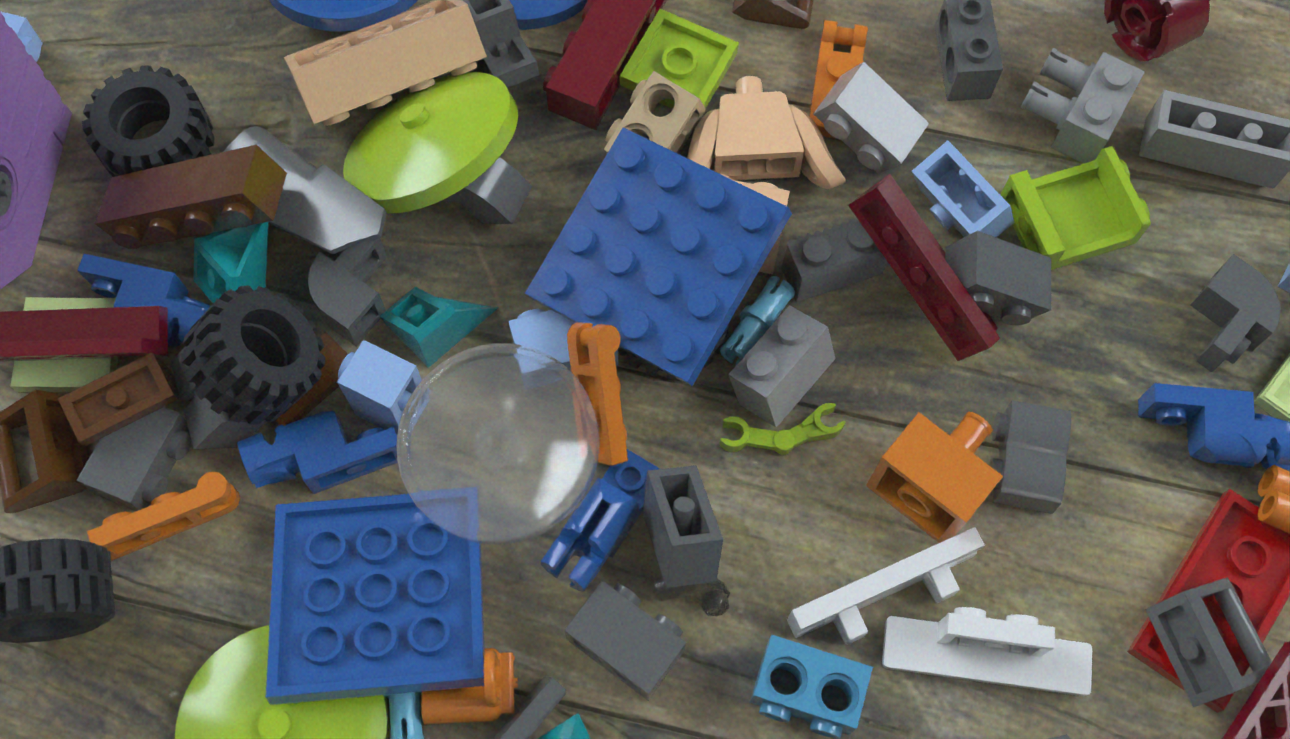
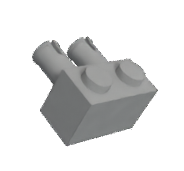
(1091, 118)

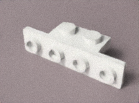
(989, 651)

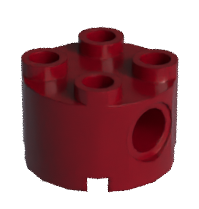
(1156, 26)

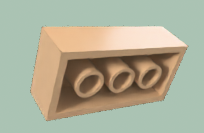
(385, 59)

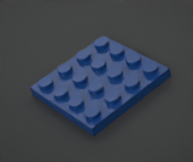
(659, 254)
(371, 602)

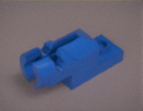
(144, 286)
(1220, 424)
(317, 450)
(600, 522)

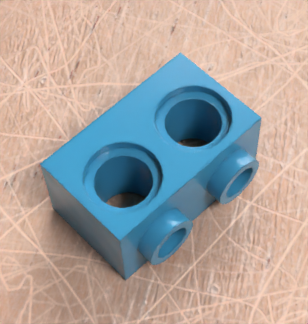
(813, 672)

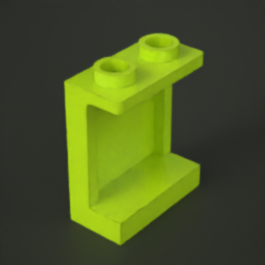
(1077, 210)

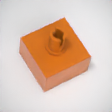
(936, 474)

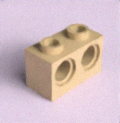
(668, 131)

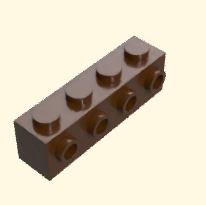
(192, 198)

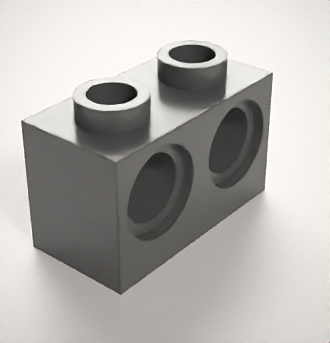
(968, 49)

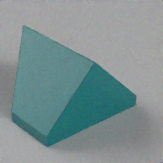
(231, 260)
(433, 323)

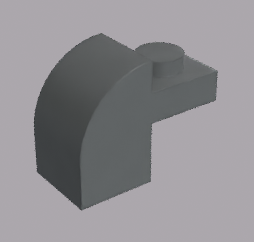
(501, 39)
(495, 194)
(341, 290)
(1244, 308)

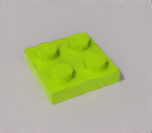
(683, 54)

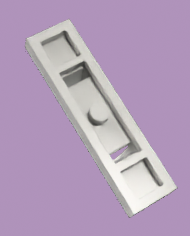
(844, 603)

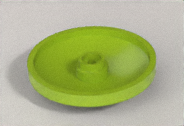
(432, 141)
(231, 702)

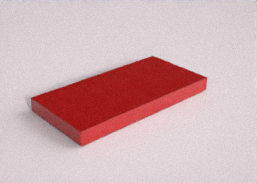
(1254, 560)

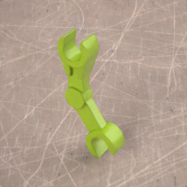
(783, 440)

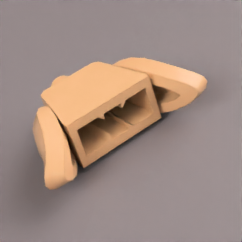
(762, 138)

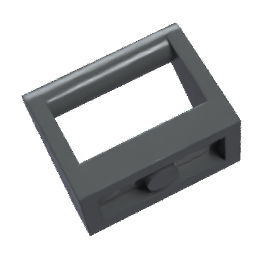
(1198, 647)

